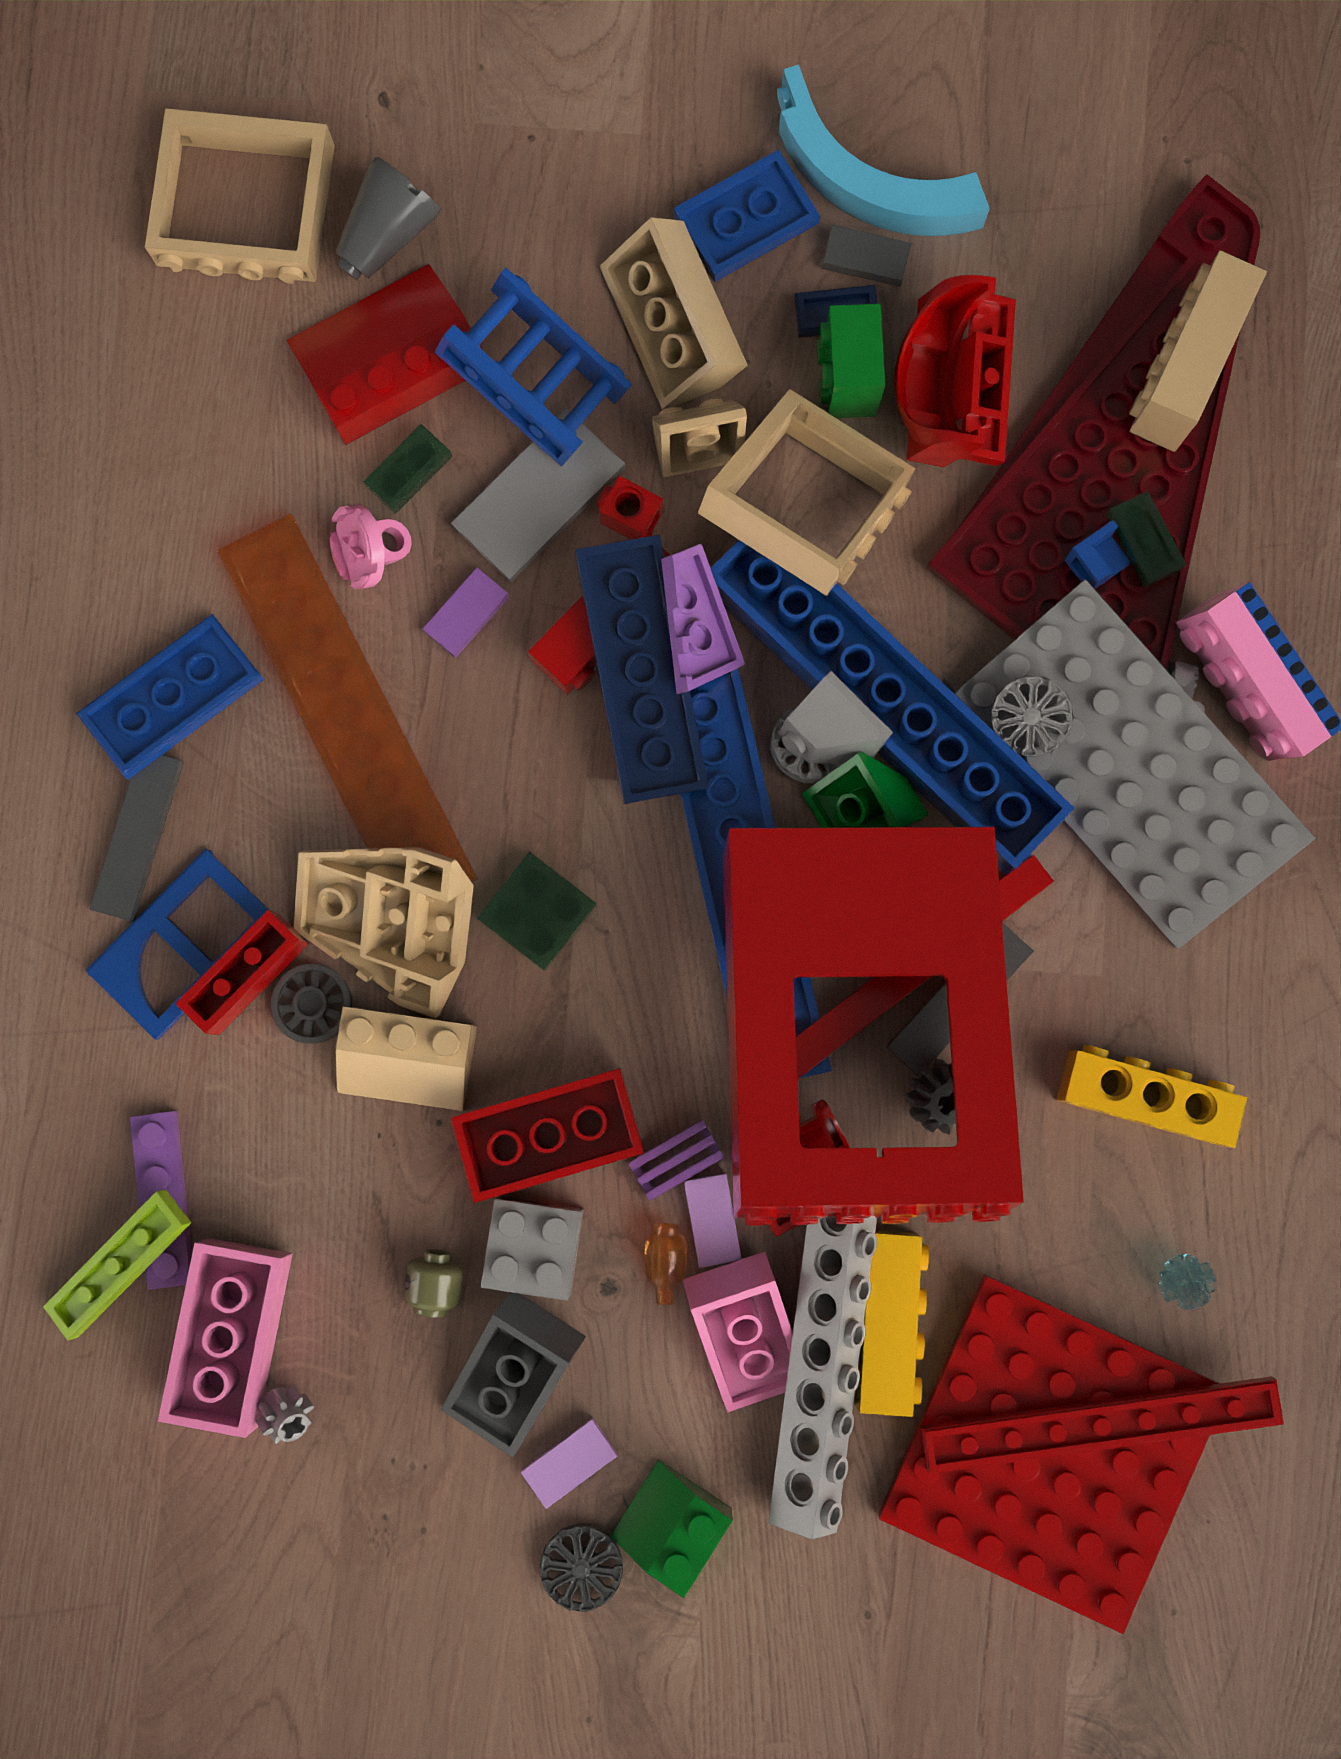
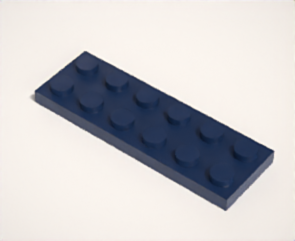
(630, 636)

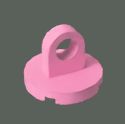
(359, 545)

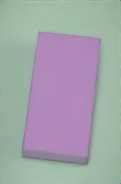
(712, 1220)
(569, 1463)

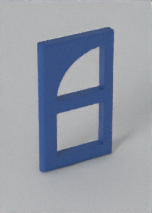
(120, 963)

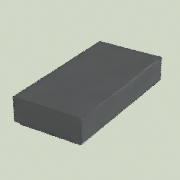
(866, 255)

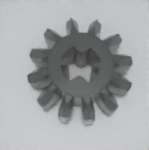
(926, 1099)

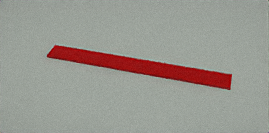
(885, 991)

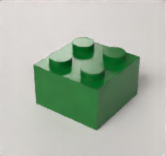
(851, 361)

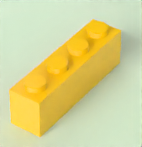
(891, 1326)

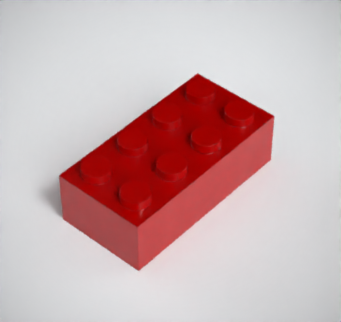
(547, 1135)

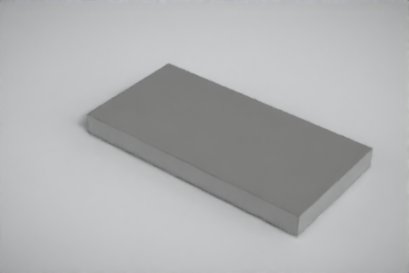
(536, 502)

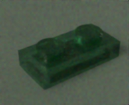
(408, 468)
(1146, 539)

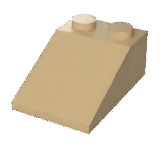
(698, 436)

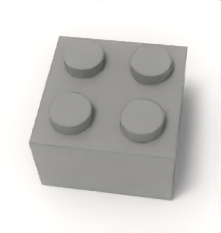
(532, 1247)

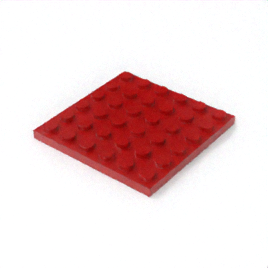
(1057, 1525)

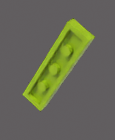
(117, 1264)

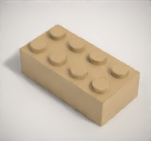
(1195, 350)

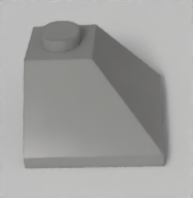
(833, 725)

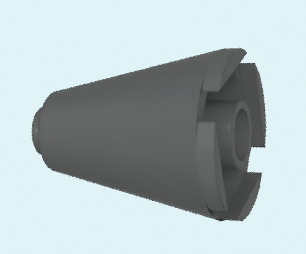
(382, 220)

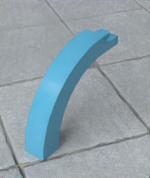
(865, 192)

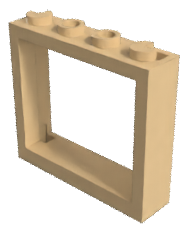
(243, 135)
(837, 444)

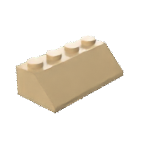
(672, 312)

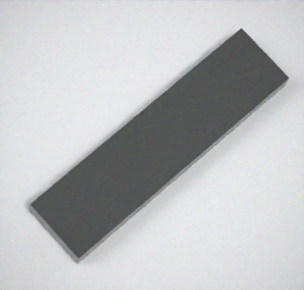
(136, 839)
(928, 1030)

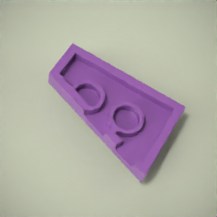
(698, 622)

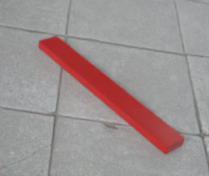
(1101, 1425)

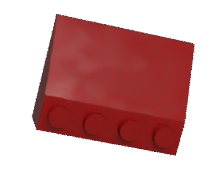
(381, 353)

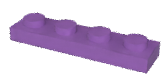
(161, 1168)

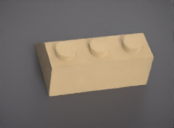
(404, 1058)

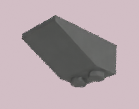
(512, 1372)

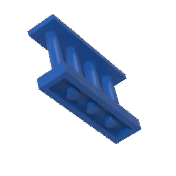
(496, 381)

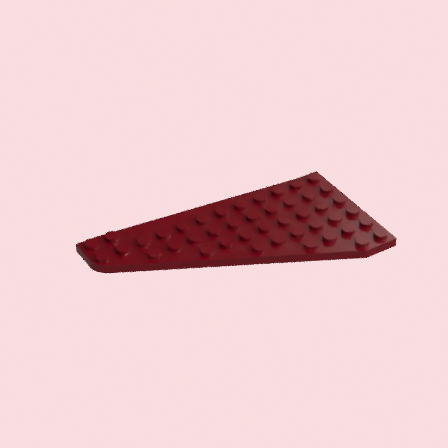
(1085, 461)

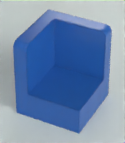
(1098, 557)

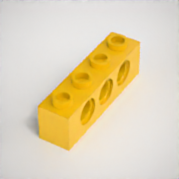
(1216, 1124)

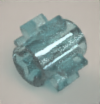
(1187, 1281)

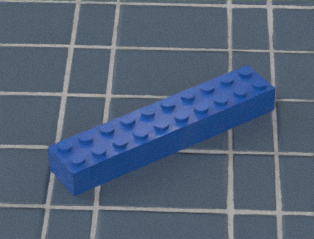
(934, 737)

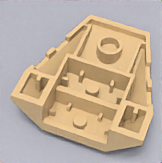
(390, 916)

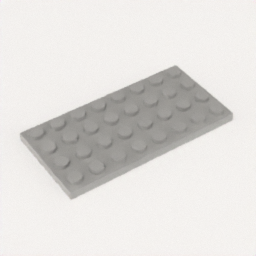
(1143, 768)

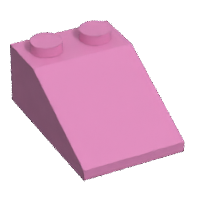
(742, 1329)

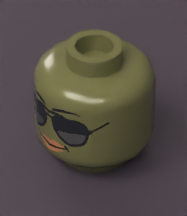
(433, 1284)

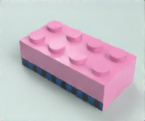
(1259, 674)

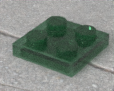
(537, 911)

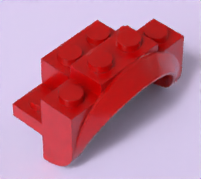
(953, 389)

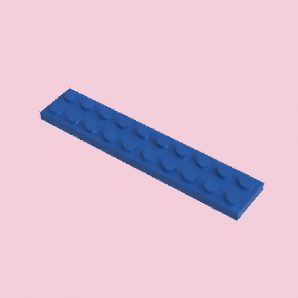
(733, 800)

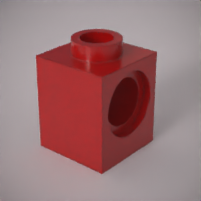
(624, 491)

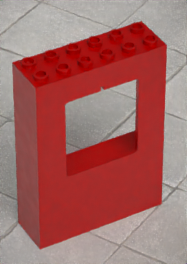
(867, 909)

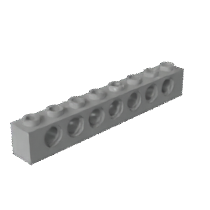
(800, 1459)

